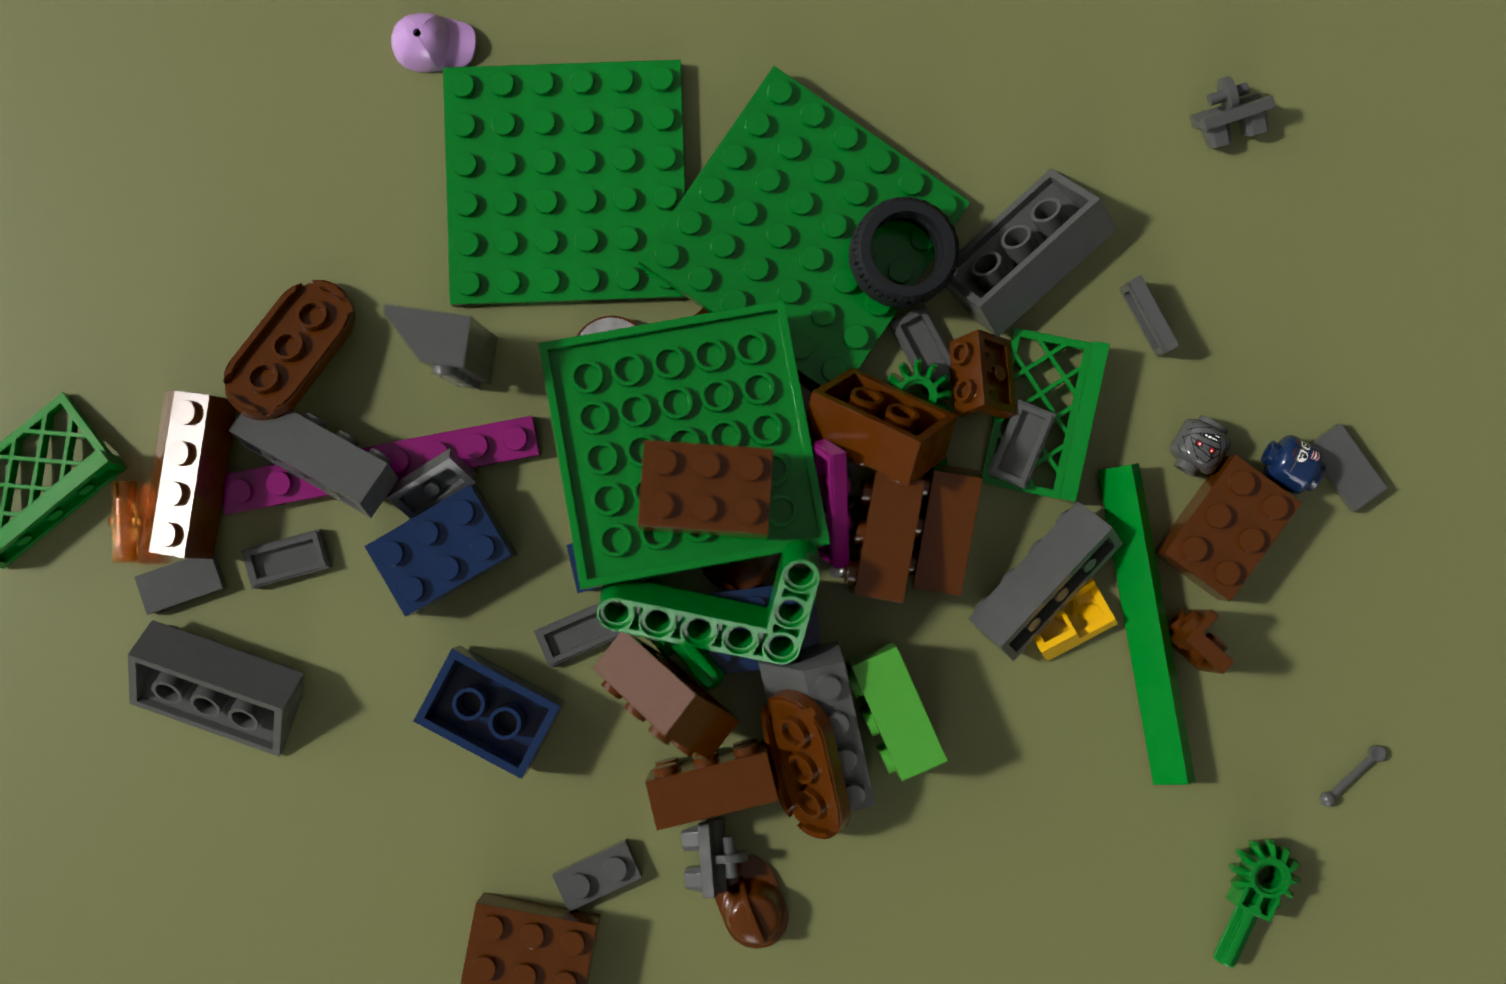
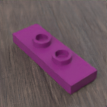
(834, 487)

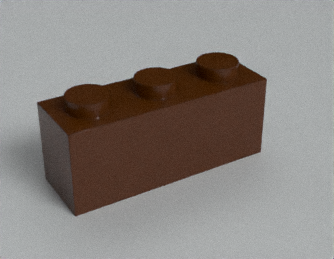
(945, 529)

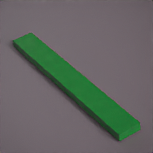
(1147, 627)

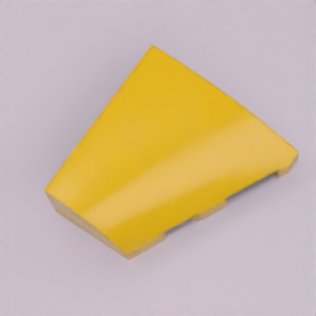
(1077, 622)

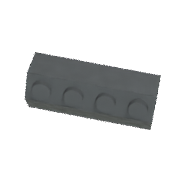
(1028, 250)
(448, 343)
(823, 677)
(214, 687)

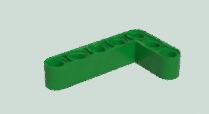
(721, 613)

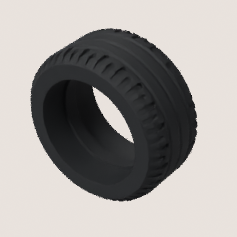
(933, 223)

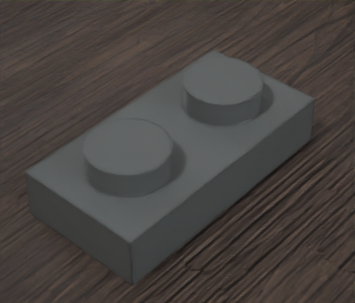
(431, 483)
(597, 875)

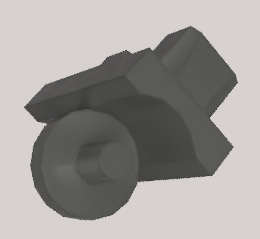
(1249, 110)
(717, 857)

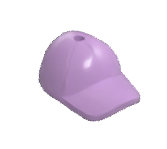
(440, 44)

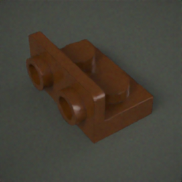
(982, 375)
(1200, 650)

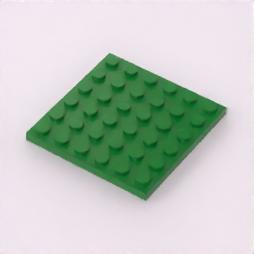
(560, 179)
(778, 222)
(683, 381)

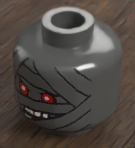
(1200, 446)

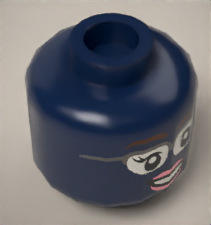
(1293, 464)

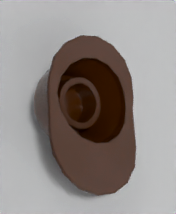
(754, 905)

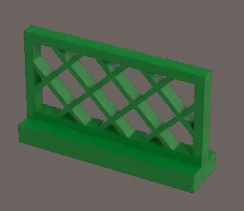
(1080, 418)
(67, 494)

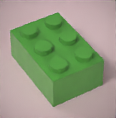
(894, 712)

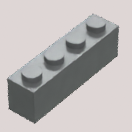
(320, 457)
(1045, 580)

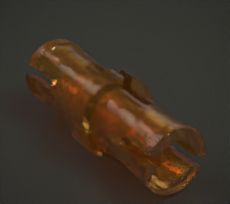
(124, 522)

